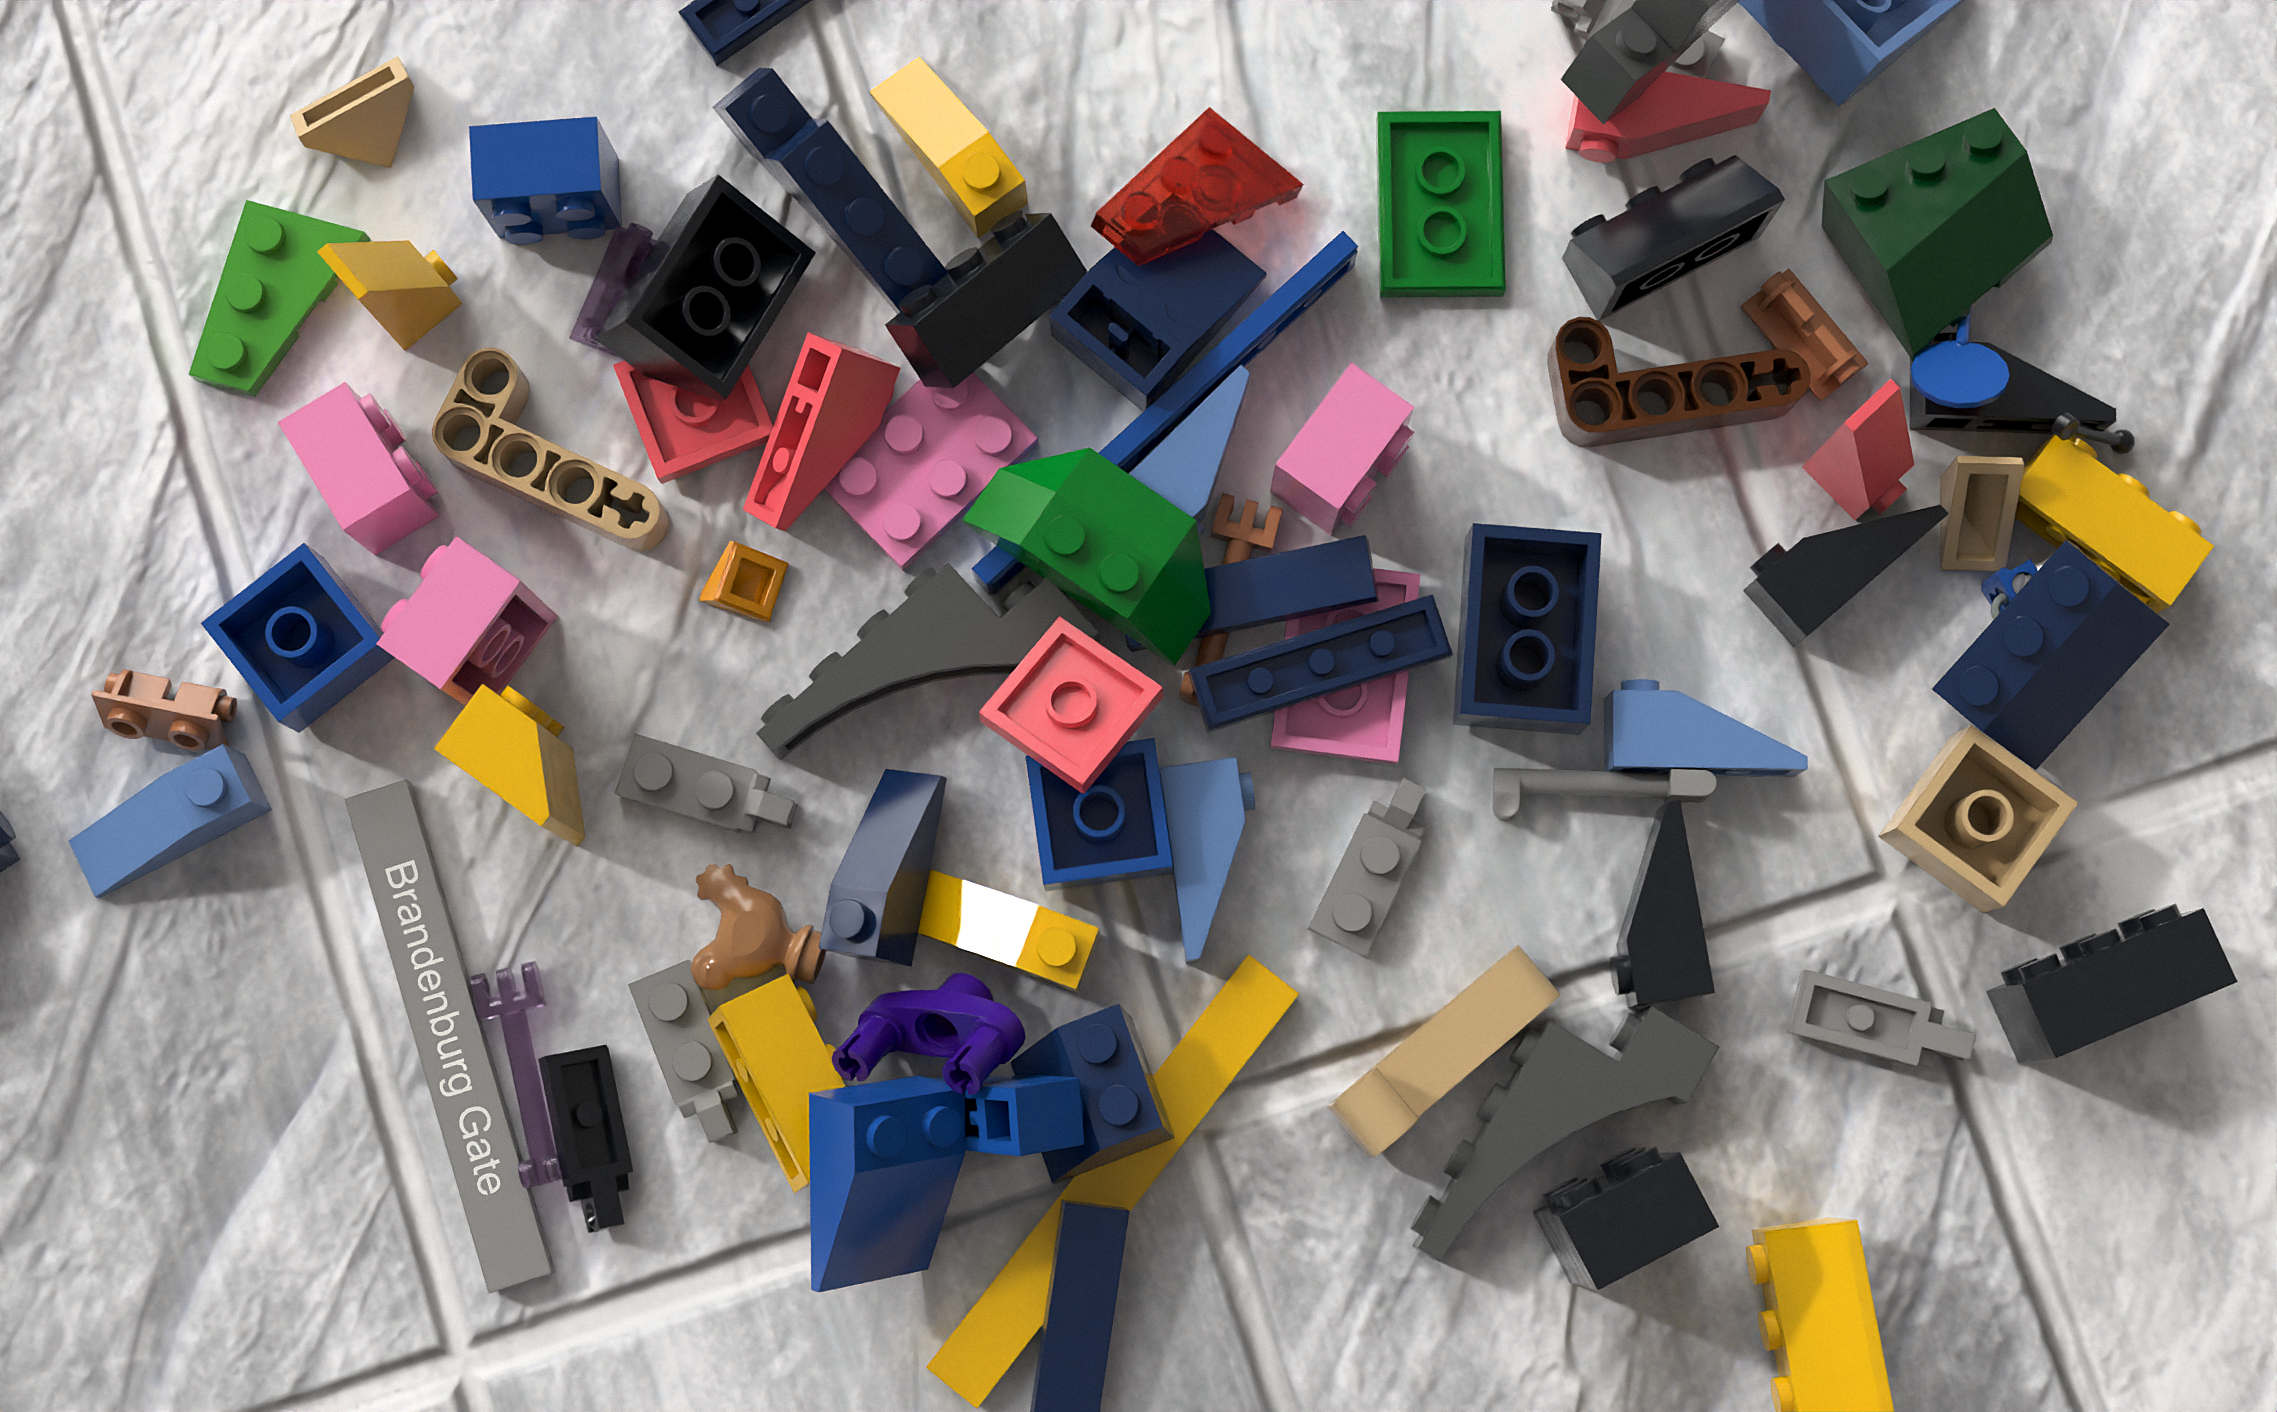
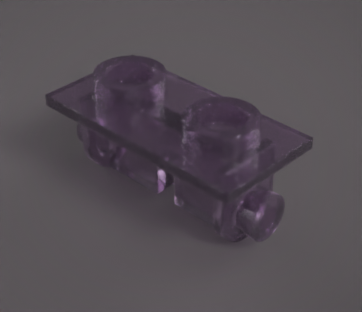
(618, 267)

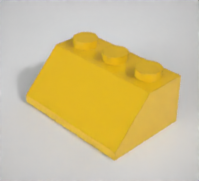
(517, 755)
(1819, 1317)

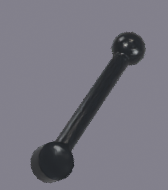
(2068, 426)

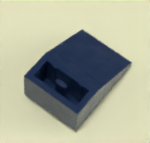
(1154, 318)

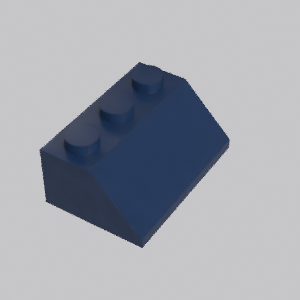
(2050, 655)

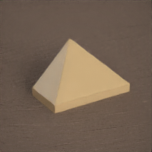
(360, 117)
(1981, 508)

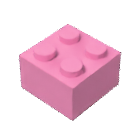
(1341, 449)
(359, 469)

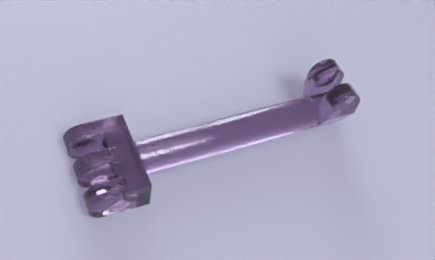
(511, 1008)

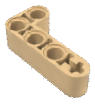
(555, 466)
(1443, 1052)

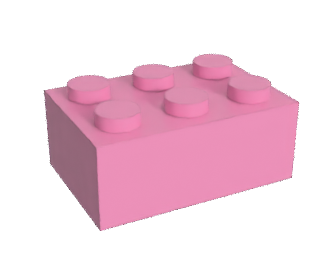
(466, 623)

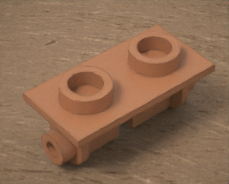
(1797, 322)
(137, 707)

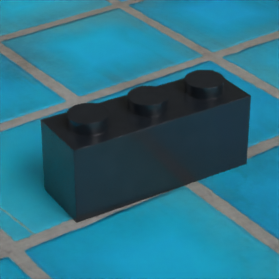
(986, 298)

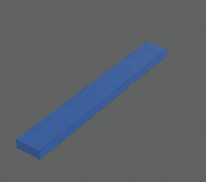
(1204, 377)

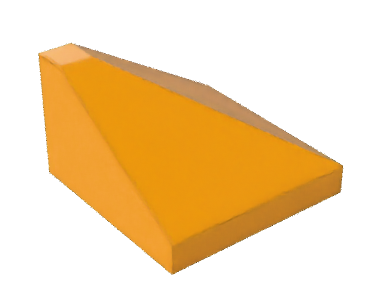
(745, 582)

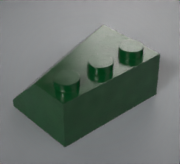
(1938, 224)

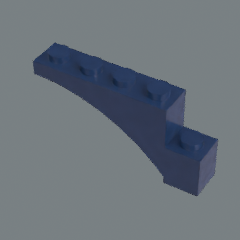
(829, 184)

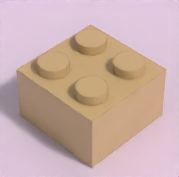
(1978, 819)

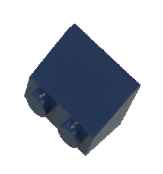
(1115, 1084)

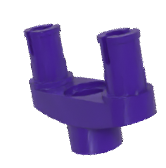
(947, 1022)

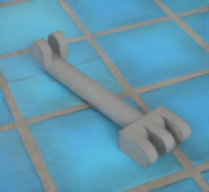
(1676, 785)

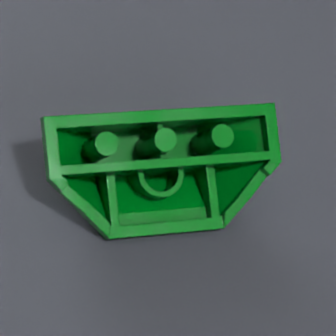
(1102, 544)

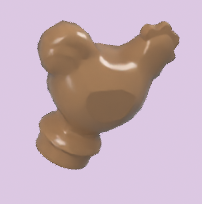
(751, 935)

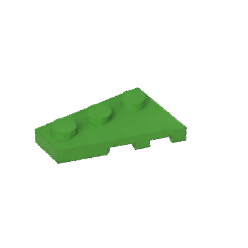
(265, 295)

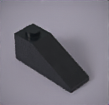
(2027, 405)
(1826, 570)
(1663, 932)

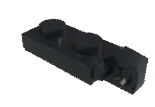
(588, 1132)

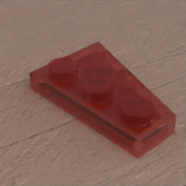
(1191, 187)

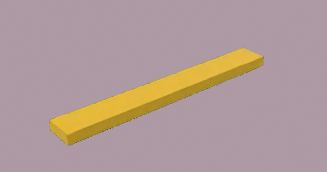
(1188, 1086)

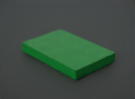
(1440, 204)

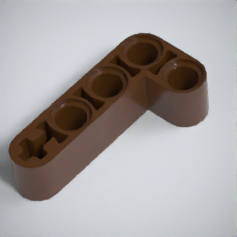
(1675, 383)

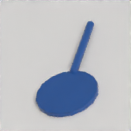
(1960, 371)

